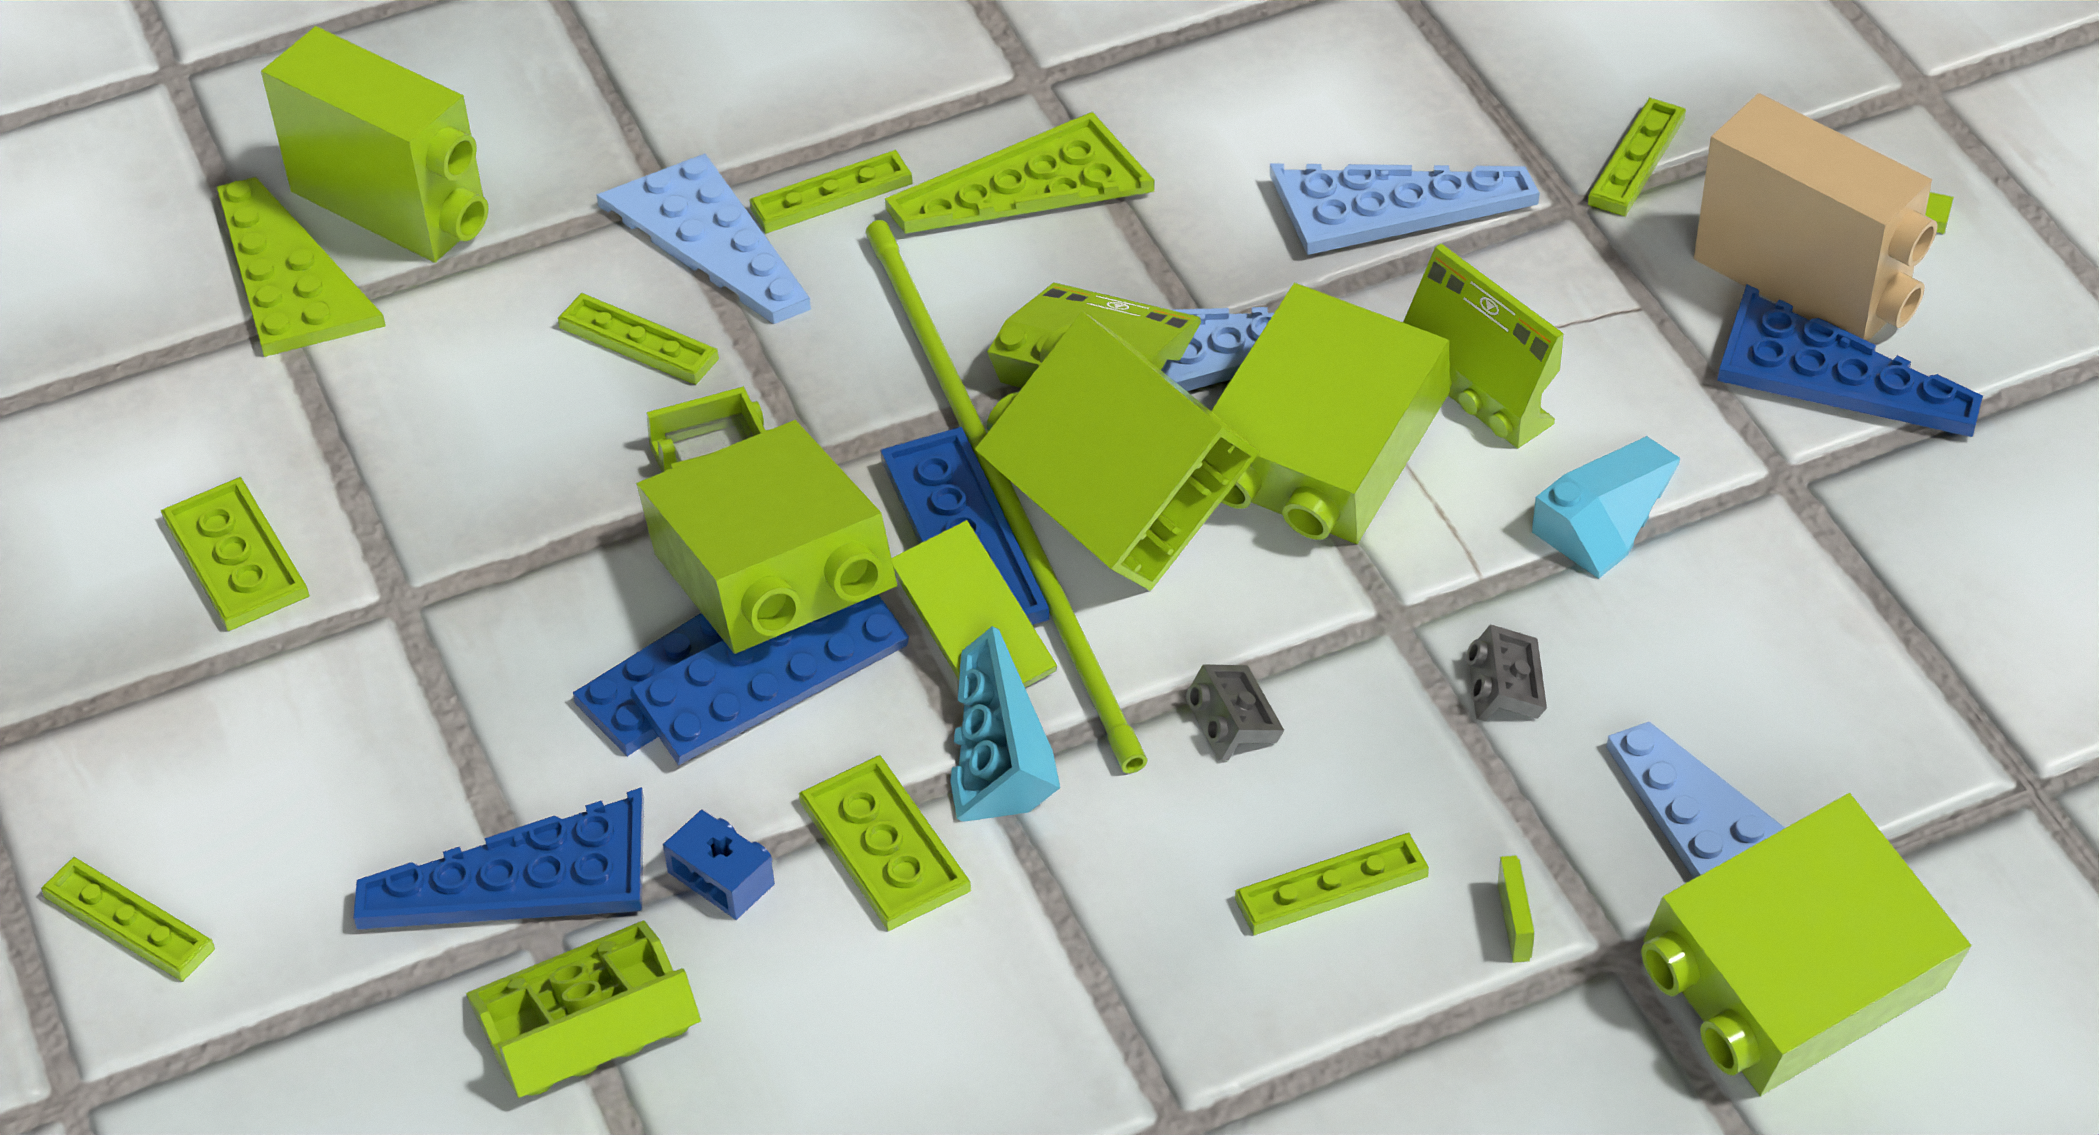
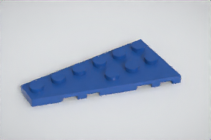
(527, 872)

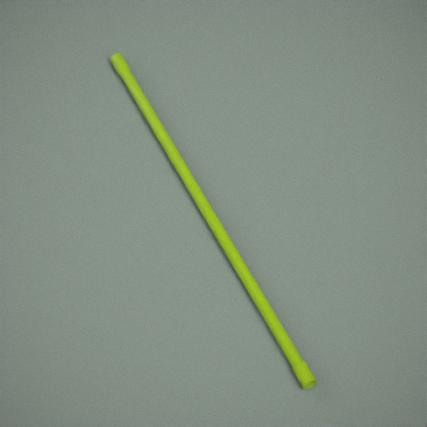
(1120, 734)

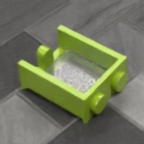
(702, 426)

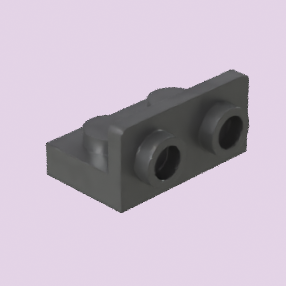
(1506, 673)
(1231, 708)

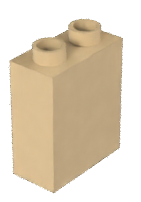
(1814, 219)

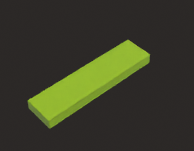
(1637, 157)
(830, 191)
(638, 338)
(1331, 883)
(128, 918)

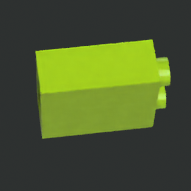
(376, 143)
(1333, 410)
(1114, 450)
(767, 535)
(1802, 945)

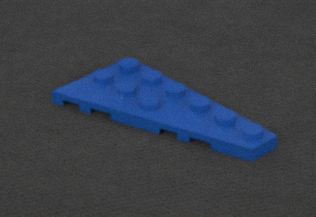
(1829, 366)

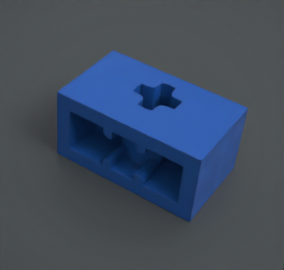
(719, 863)

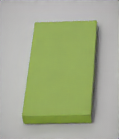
(235, 553)
(965, 595)
(884, 842)

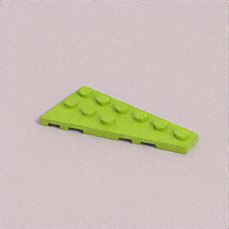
(1045, 172)
(289, 279)

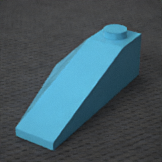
(1603, 504)
(1003, 749)

